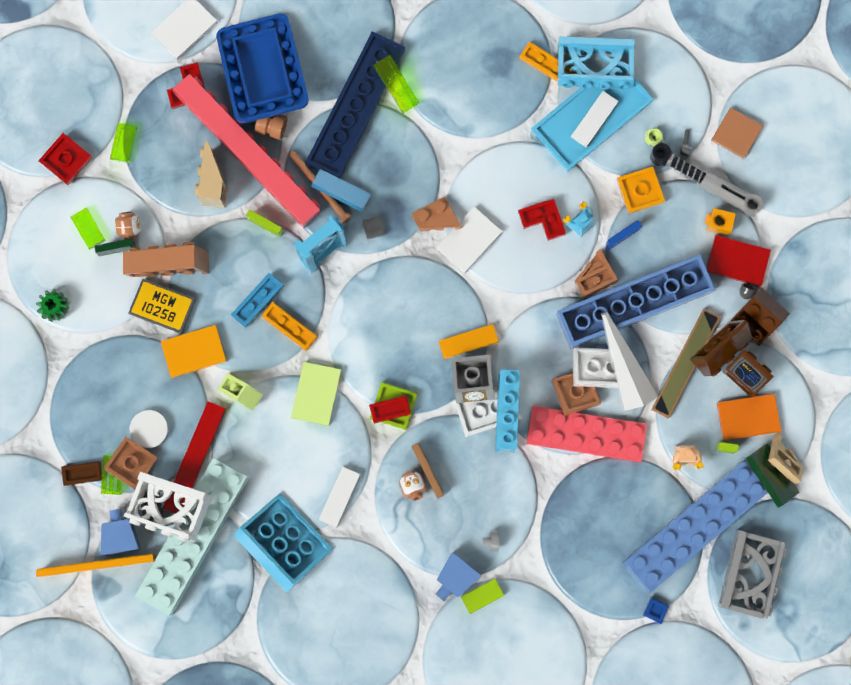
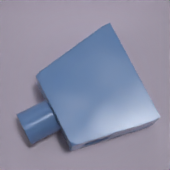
(118, 535)
(455, 577)

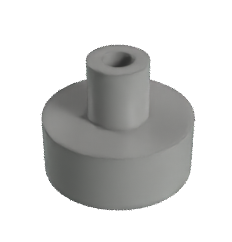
(493, 541)

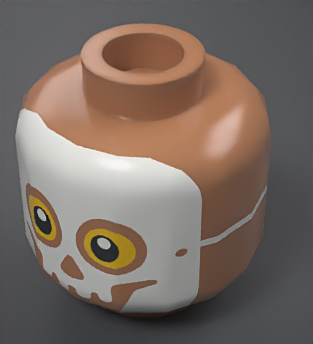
(127, 225)
(412, 485)

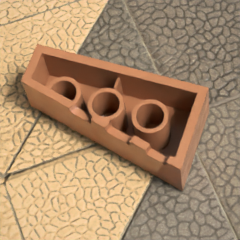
(165, 260)

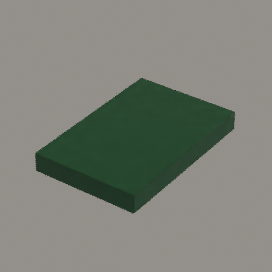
(776, 484)

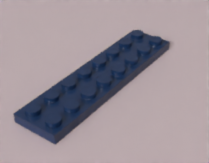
(353, 107)

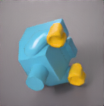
(582, 222)

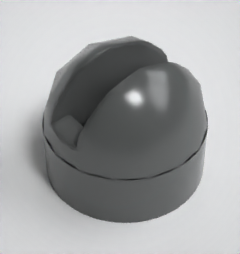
(747, 291)

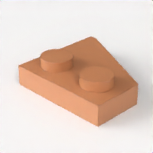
(436, 217)
(595, 276)

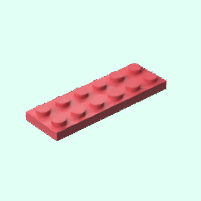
(586, 434)

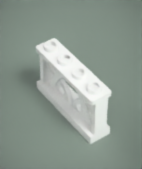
(154, 486)

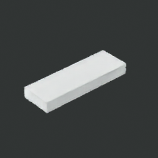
(594, 119)
(339, 497)

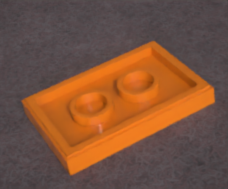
(748, 417)

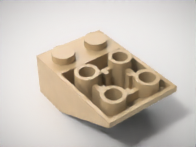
(211, 186)

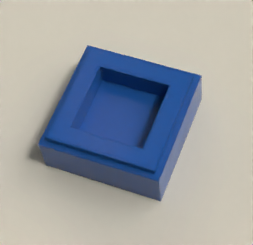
(655, 610)

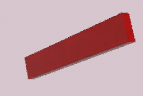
(196, 451)

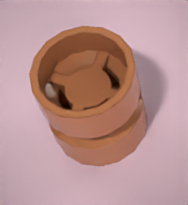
(274, 126)

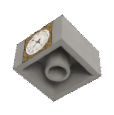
(473, 378)

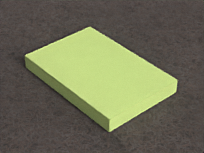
(316, 393)

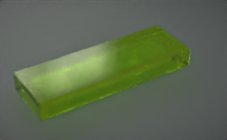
(396, 84)

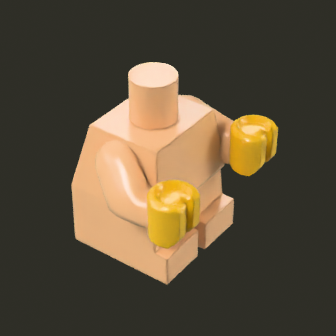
(688, 455)

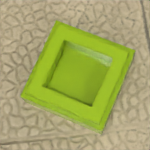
(727, 447)

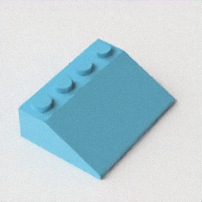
(283, 542)

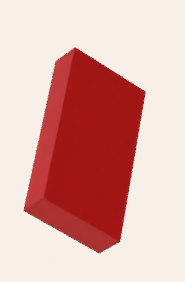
(390, 409)

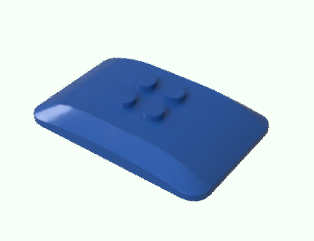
(262, 68)

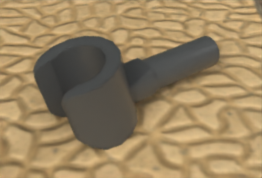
(686, 149)

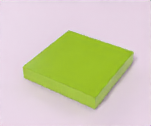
(389, 392)

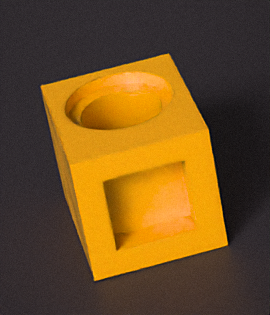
(728, 221)

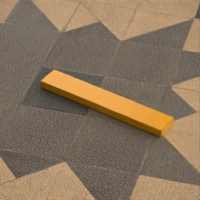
(88, 566)

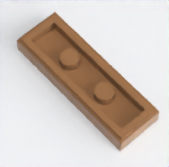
(427, 470)

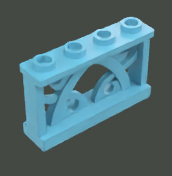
(605, 78)
(332, 237)
(507, 411)

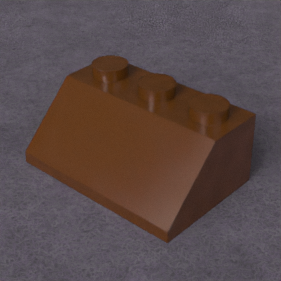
(722, 348)

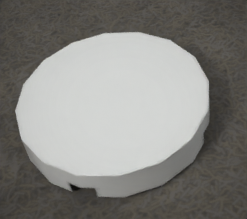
(149, 429)

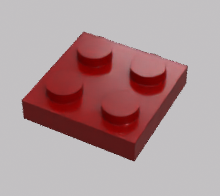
(65, 159)

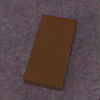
(81, 473)

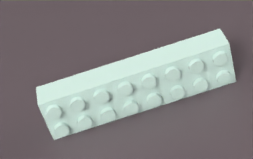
(181, 560)

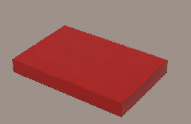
(738, 260)

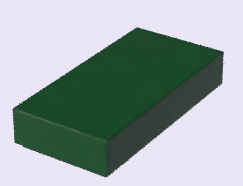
(114, 247)

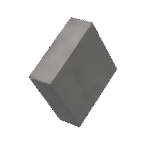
(373, 227)

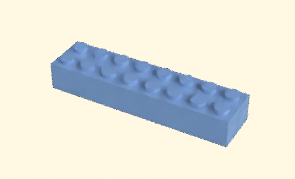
(636, 300)
(695, 526)

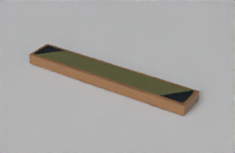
(684, 366)

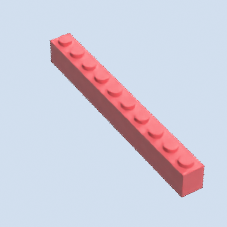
(246, 150)

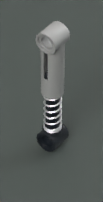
(709, 181)

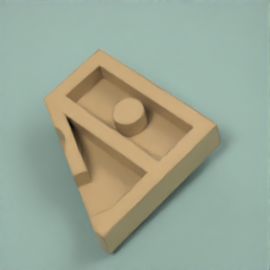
(785, 460)

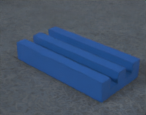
(623, 235)

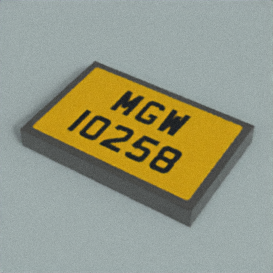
(162, 306)

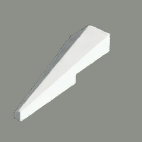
(631, 380)

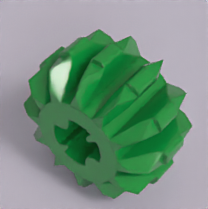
(53, 313)

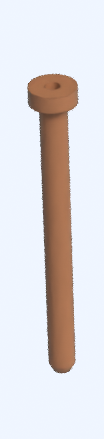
(344, 217)

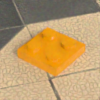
(640, 190)

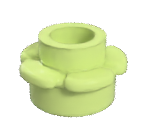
(653, 132)

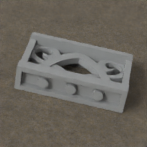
(741, 549)

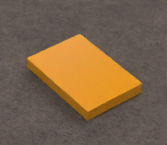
(193, 351)

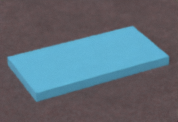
(559, 125)

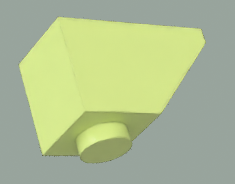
(240, 392)

